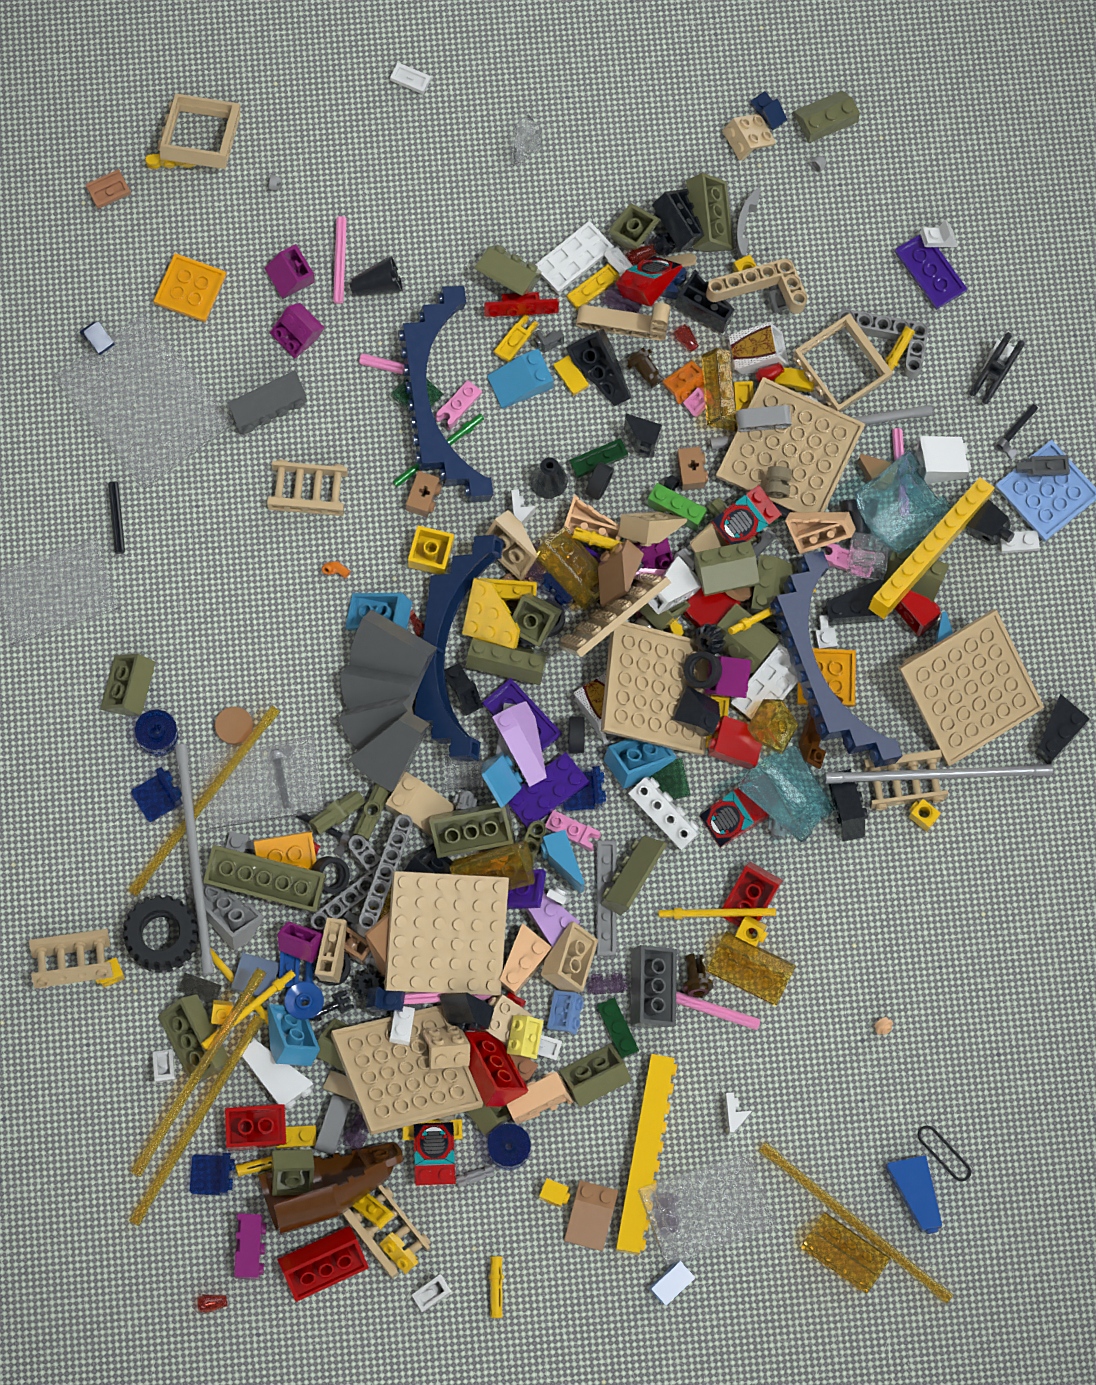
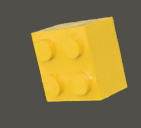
(431, 550)

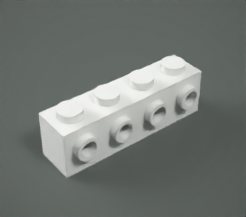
(664, 812)

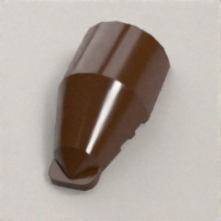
(336, 1186)

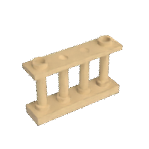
(314, 505)
(912, 761)
(67, 944)
(366, 1234)

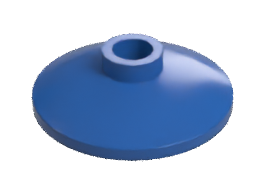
(300, 993)

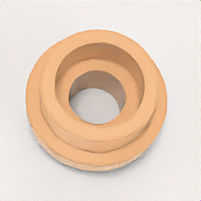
(883, 1026)

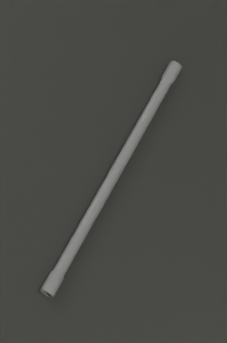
(916, 412)
(1035, 770)
(206, 957)

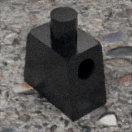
(990, 525)

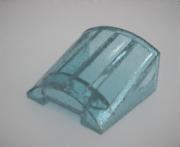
(900, 504)
(788, 792)

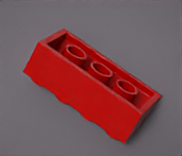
(493, 1070)
(323, 1263)

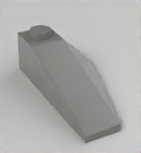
(231, 918)

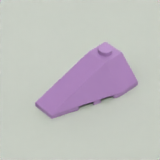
(520, 733)

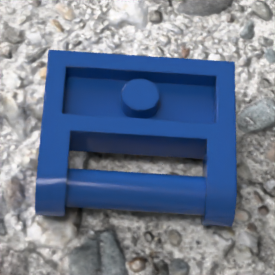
(290, 962)

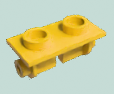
(393, 1247)

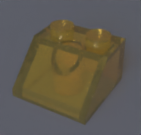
(773, 725)

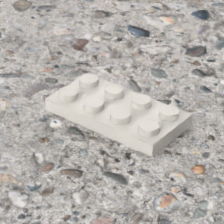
(573, 257)
(771, 681)

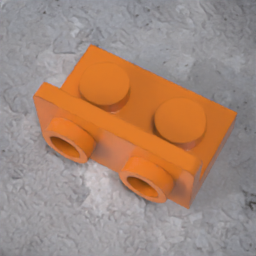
(684, 381)

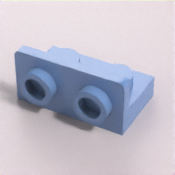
(565, 1012)

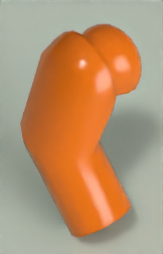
(334, 568)

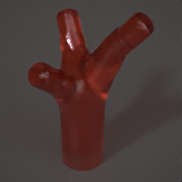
(418, 625)

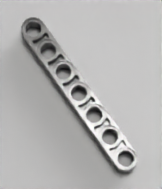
(387, 867)

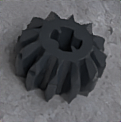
(709, 638)
(360, 983)

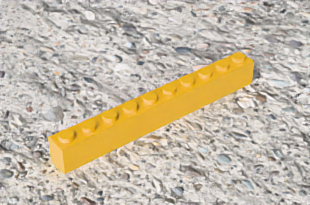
(931, 548)
(645, 1152)

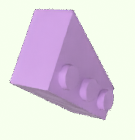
(551, 919)

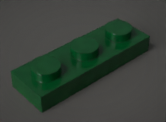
(606, 454)
(617, 1028)

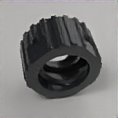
(671, 483)

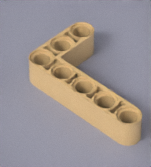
(761, 281)
(624, 322)

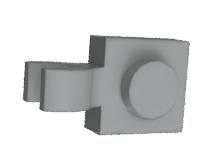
(240, 842)

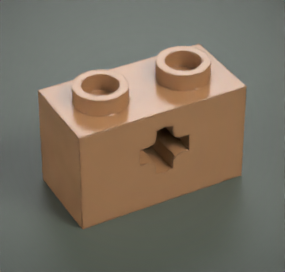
(692, 457)
(423, 483)
(356, 946)

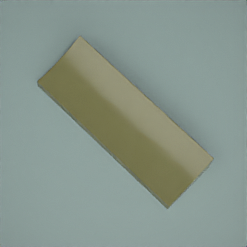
(265, 878)

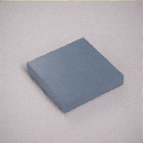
(246, 968)

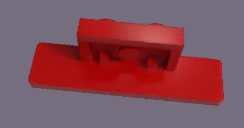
(516, 304)

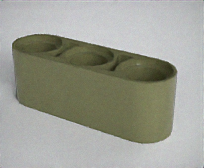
(535, 840)

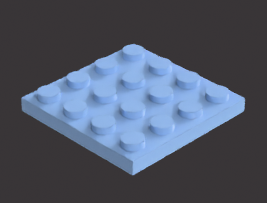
(1048, 501)

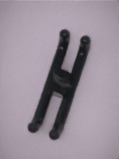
(997, 368)

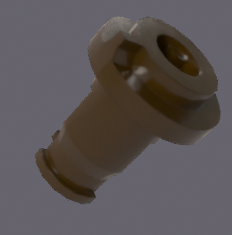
(644, 365)
(697, 983)

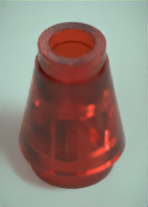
(642, 253)
(686, 338)
(209, 1303)

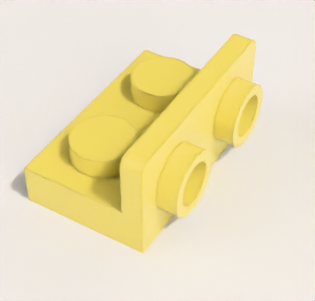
(525, 1036)

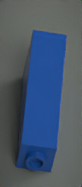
(916, 1189)

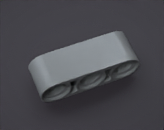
(763, 418)
(333, 1125)

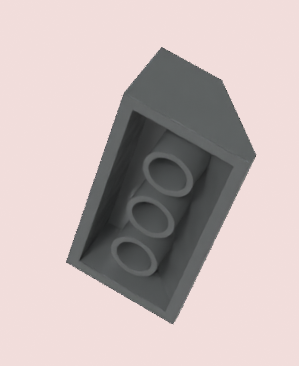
(267, 402)
(653, 987)

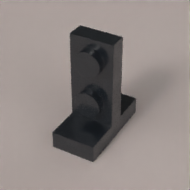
(463, 688)

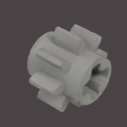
(465, 800)
(776, 829)

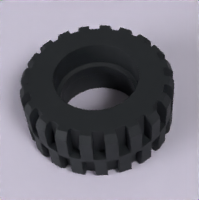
(156, 908)

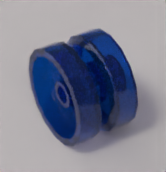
(147, 738)
(518, 1139)

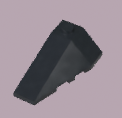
(600, 365)

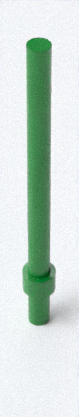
(466, 428)

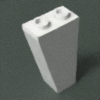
(682, 587)
(280, 1080)

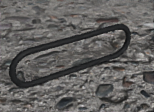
(946, 1143)

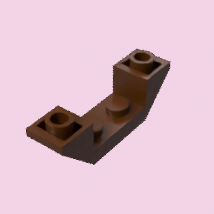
(810, 742)

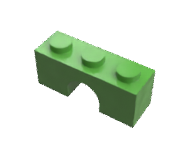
(666, 500)

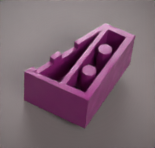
(249, 1246)

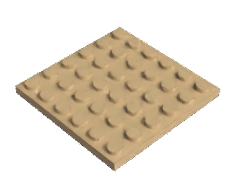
(813, 448)
(613, 615)
(646, 686)
(971, 687)
(446, 933)
(395, 1079)

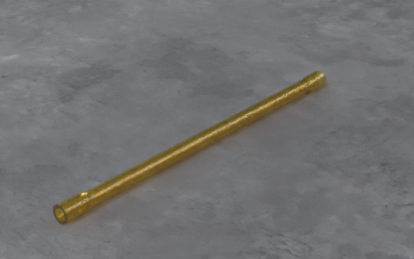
(266, 720)
(144, 1159)
(142, 1209)
(937, 1289)

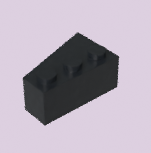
(678, 218)
(694, 303)
(853, 606)
(1061, 729)
(849, 809)

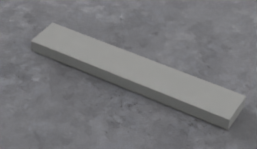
(605, 917)

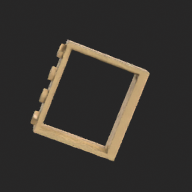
(205, 107)
(865, 345)

